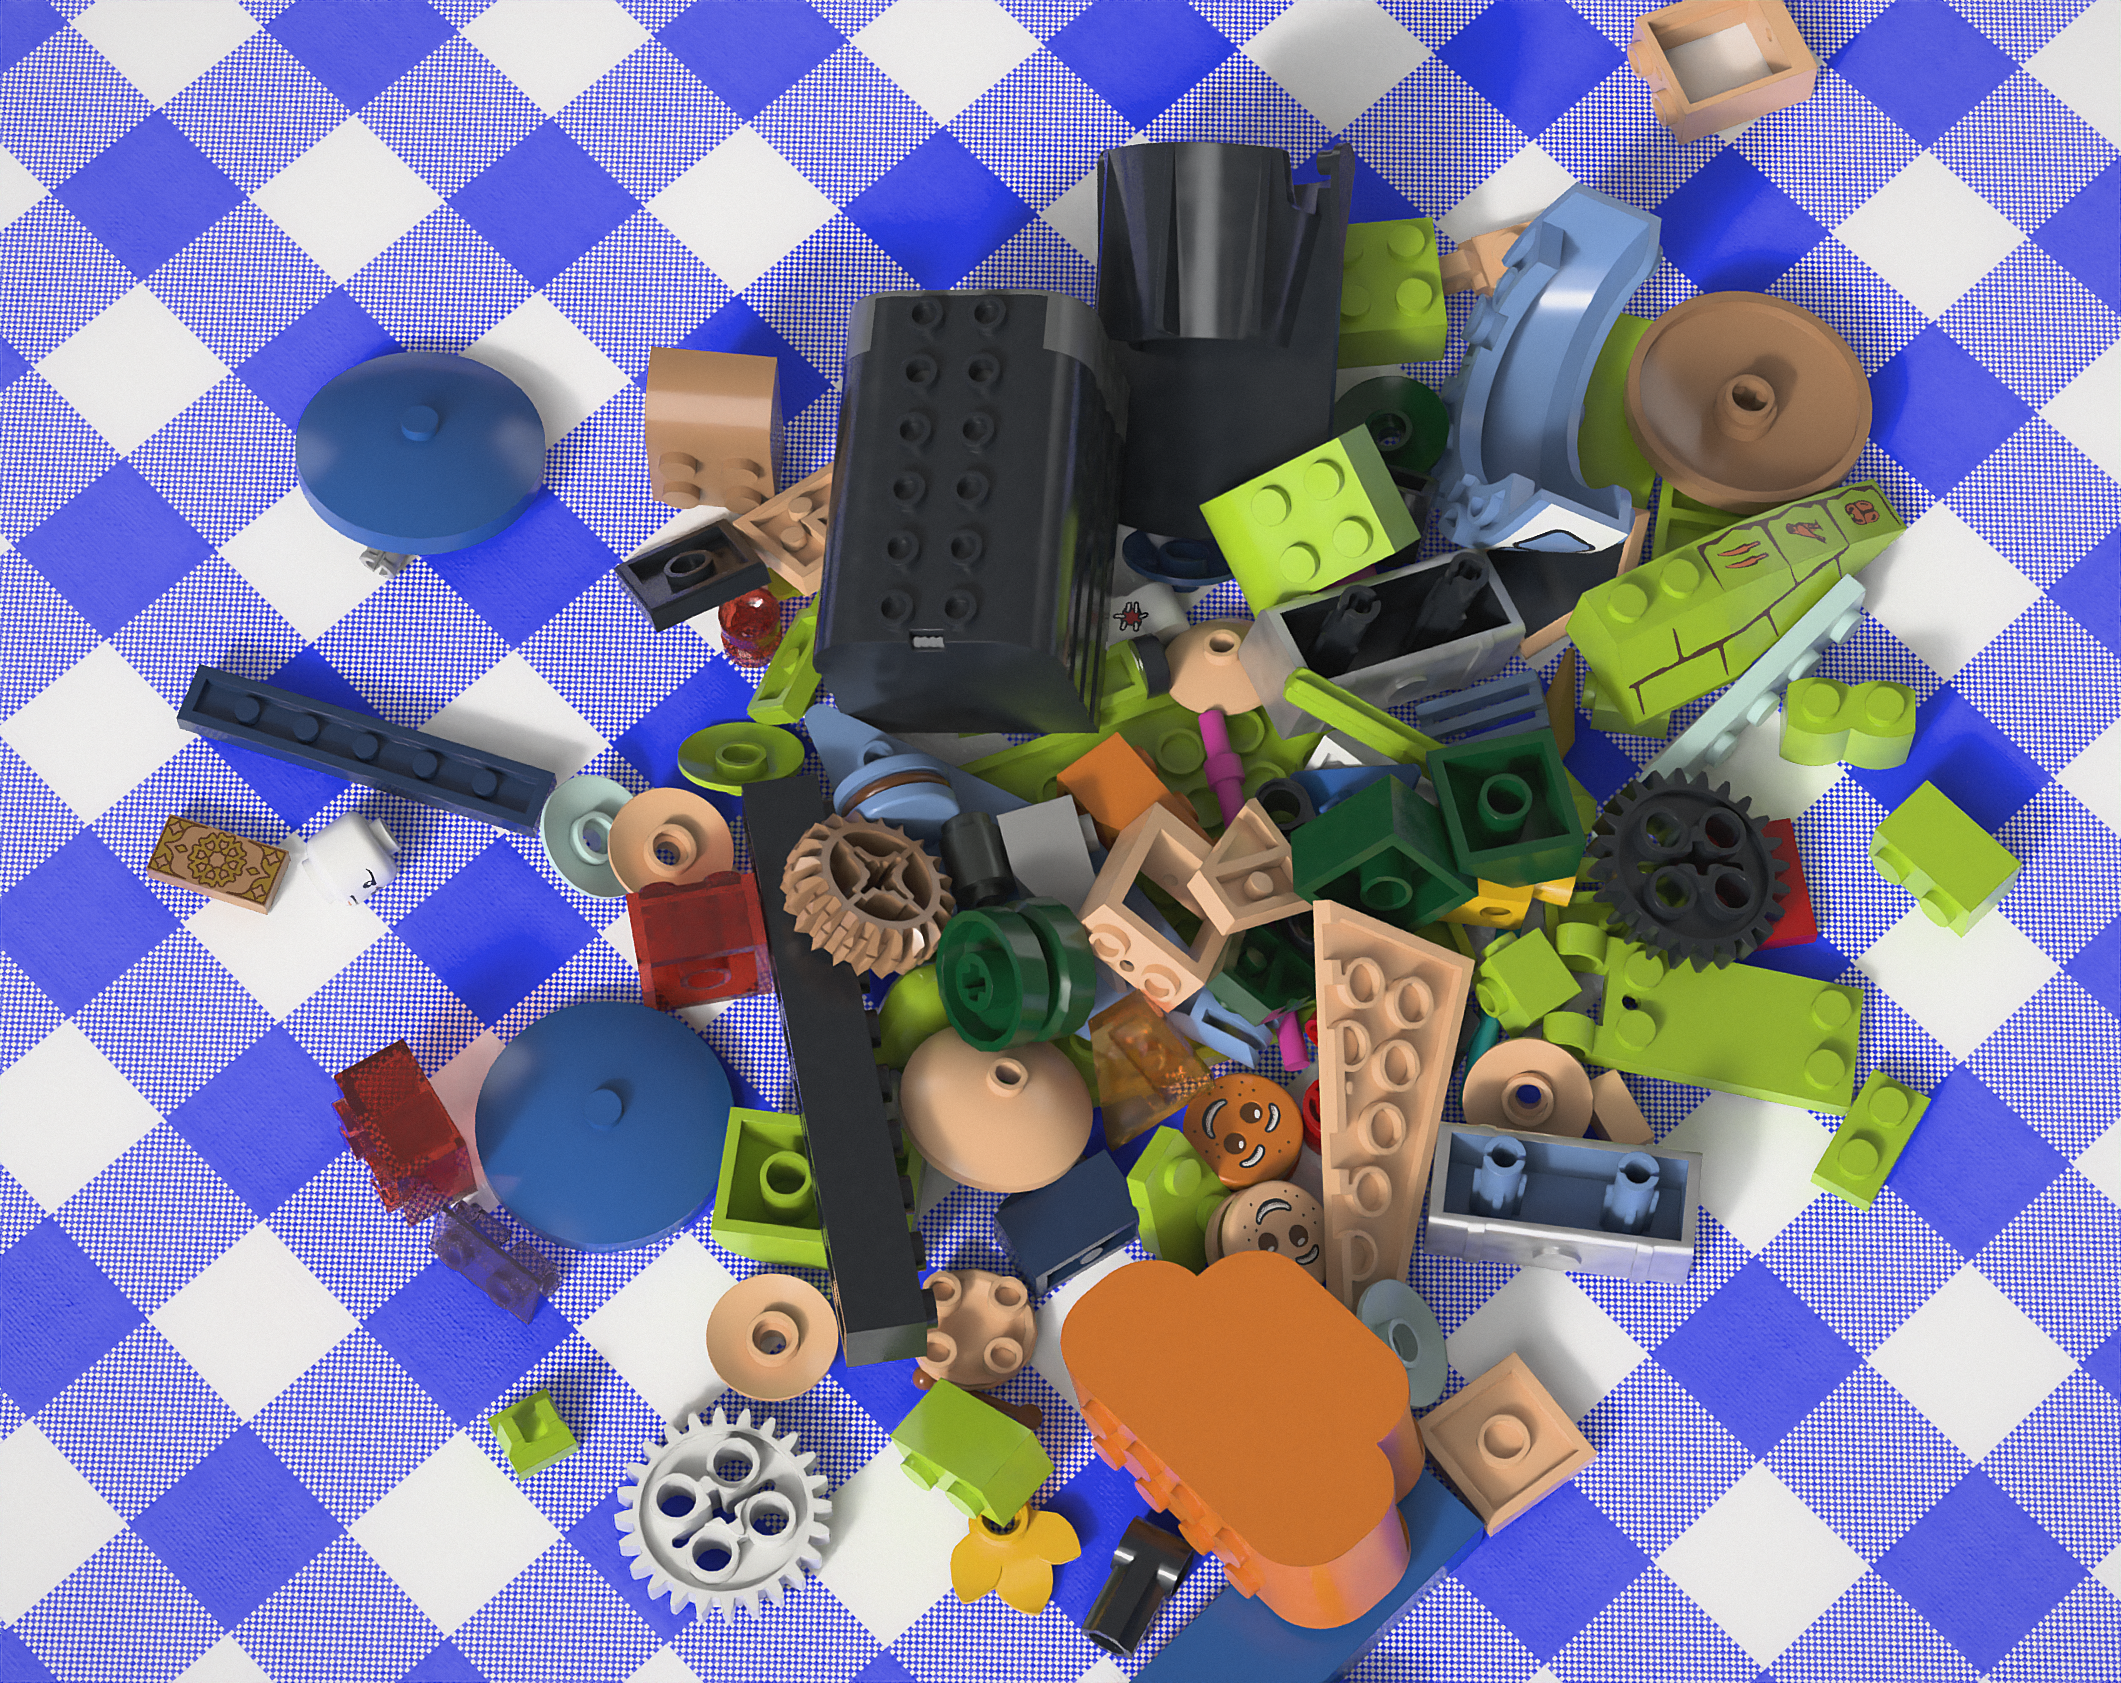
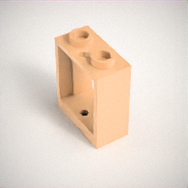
(1690, 20)
(1170, 857)

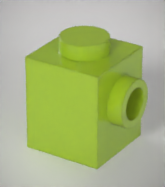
(1523, 982)

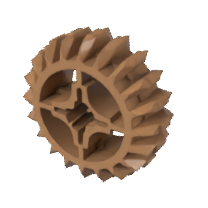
(867, 894)

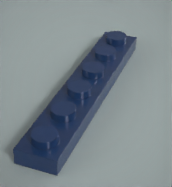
(366, 750)

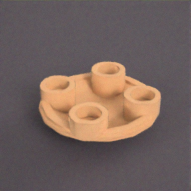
(982, 1329)

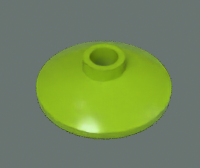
(739, 754)

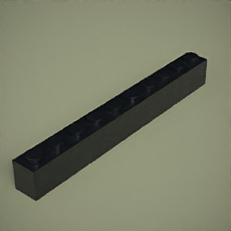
(840, 1101)

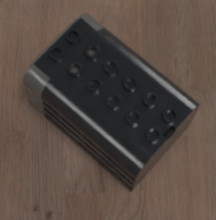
(973, 513)

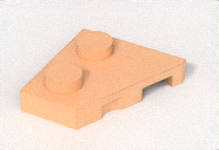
(1248, 875)

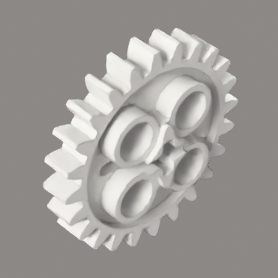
(757, 1561)

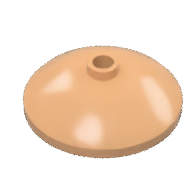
(990, 1130)

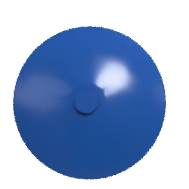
(420, 453)
(604, 1126)

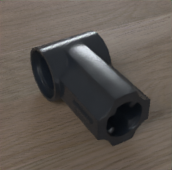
(1144, 1572)

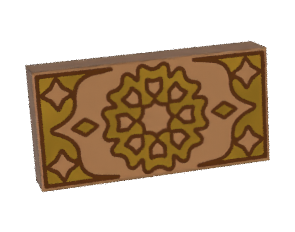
(218, 864)

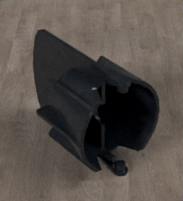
(1220, 315)

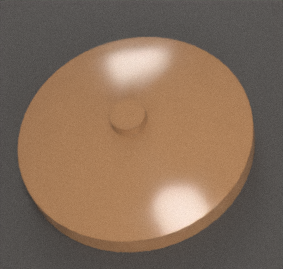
(1747, 401)

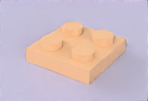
(1504, 1443)

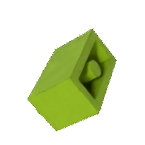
(1943, 860)
(971, 1453)

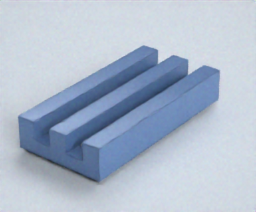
(1484, 696)

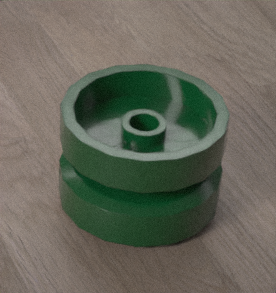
(1016, 973)

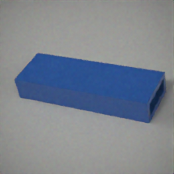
(1252, 1644)

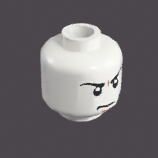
(351, 859)

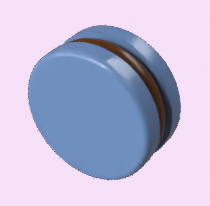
(904, 791)

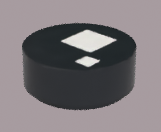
(1151, 664)

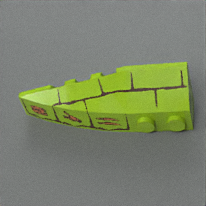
(1724, 598)

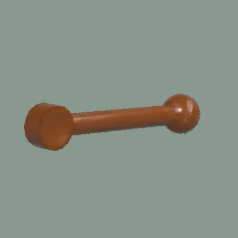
(1027, 1415)

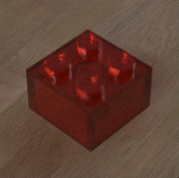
(699, 941)
(402, 1134)

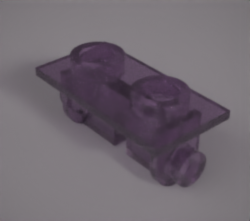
(470, 1243)

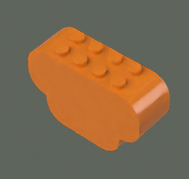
(1255, 1424)

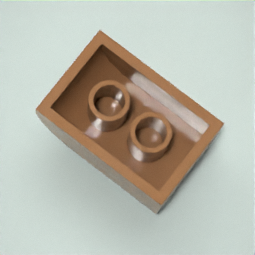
(713, 428)

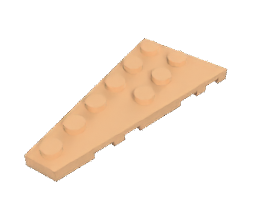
(1385, 1064)

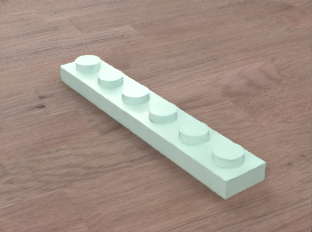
(1757, 691)

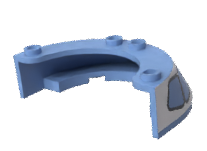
(1523, 382)

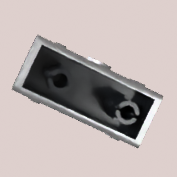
(1386, 636)

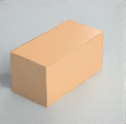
(1616, 1113)

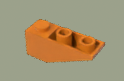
(1120, 785)

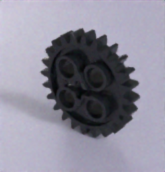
(1680, 820)

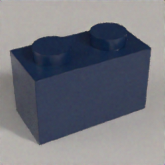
(1067, 1224)

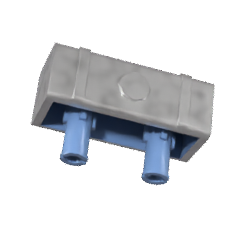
(1563, 1203)

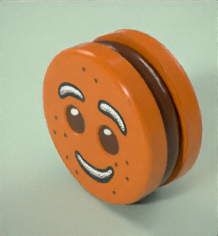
(1246, 1130)

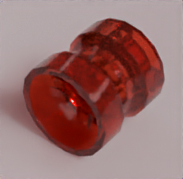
(753, 615)

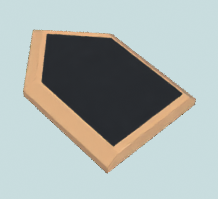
(1551, 583)

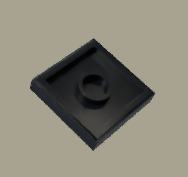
(692, 575)

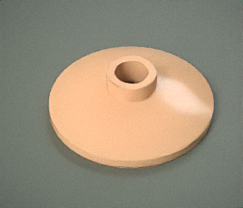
(1208, 668)
(673, 822)
(1501, 1070)
(772, 1308)

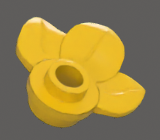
(1013, 1562)

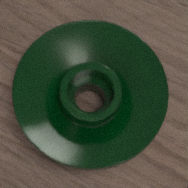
(1400, 410)

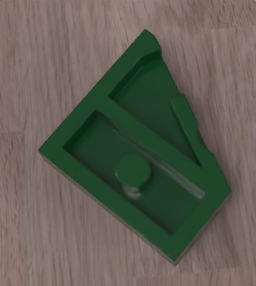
(1262, 976)

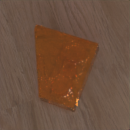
(1142, 1067)

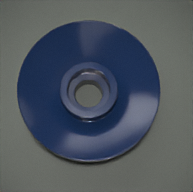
(1176, 561)

